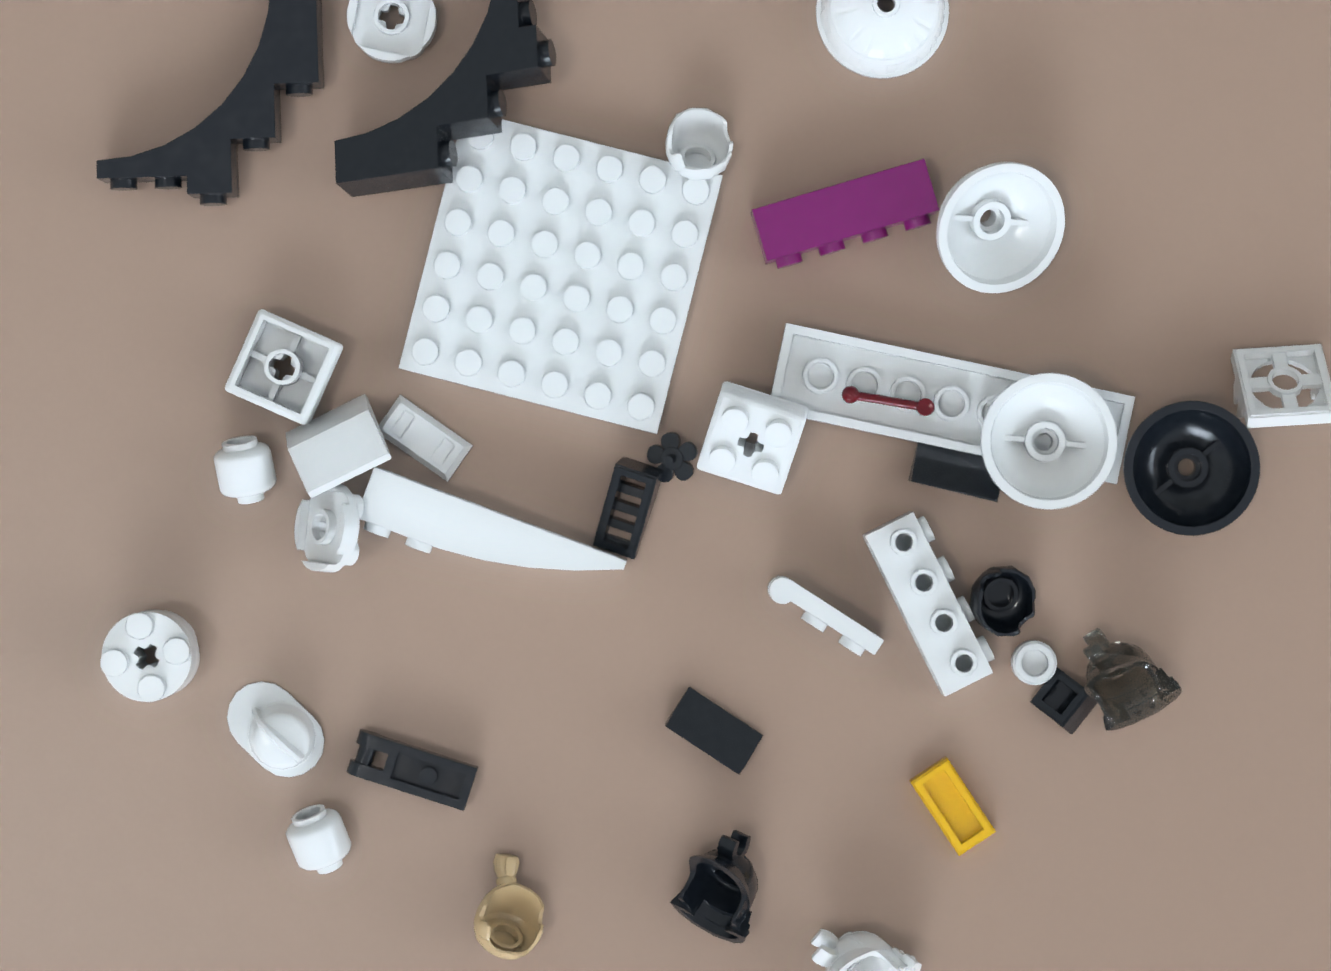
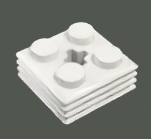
(258, 381)
(746, 412)

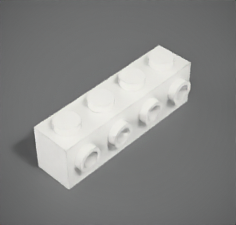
(928, 603)

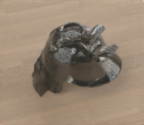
(1125, 681)

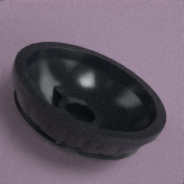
(1222, 476)

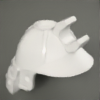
(860, 953)

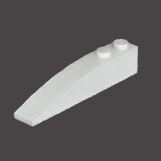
(469, 529)

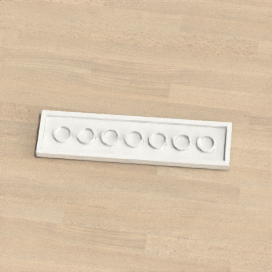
(820, 364)

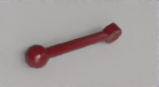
(923, 407)

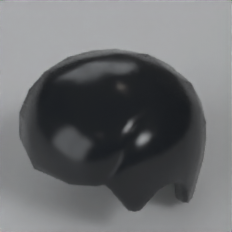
(1003, 600)

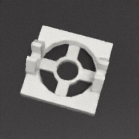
(1305, 357)

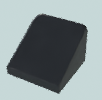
(1064, 701)

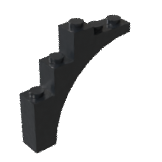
(469, 103)
(251, 114)

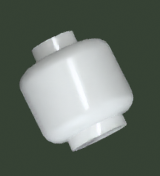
(245, 469)
(318, 839)

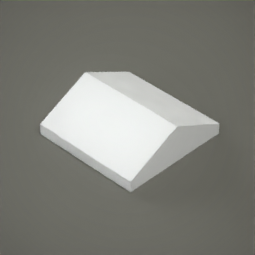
(337, 446)

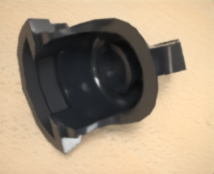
(720, 889)

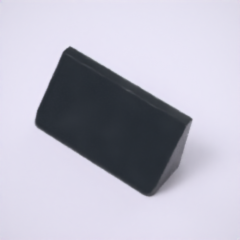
(952, 472)
(713, 730)

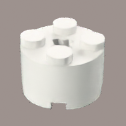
(125, 660)

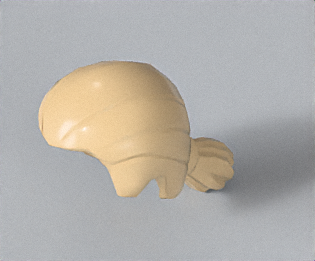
(510, 914)

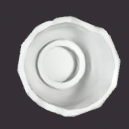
(698, 143)

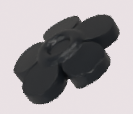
(673, 457)

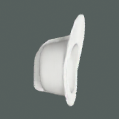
(275, 729)

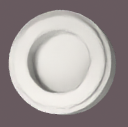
(1033, 662)

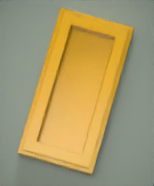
(952, 806)

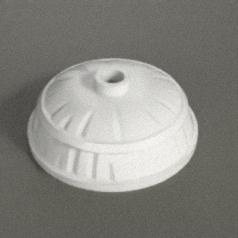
(879, 41)
(1016, 238)
(1080, 437)

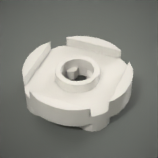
(396, 44)
(329, 529)

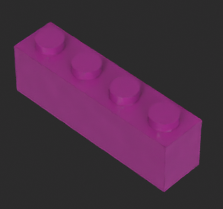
(845, 212)

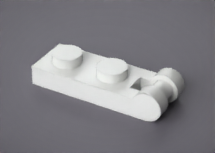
(821, 615)

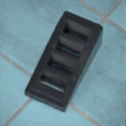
(638, 471)

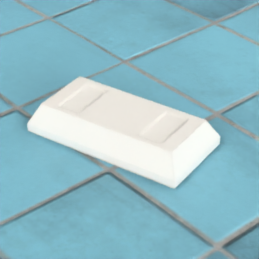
(424, 438)

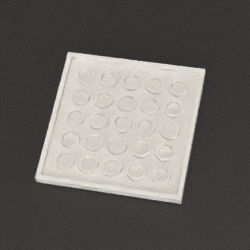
(561, 274)

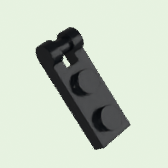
(414, 770)

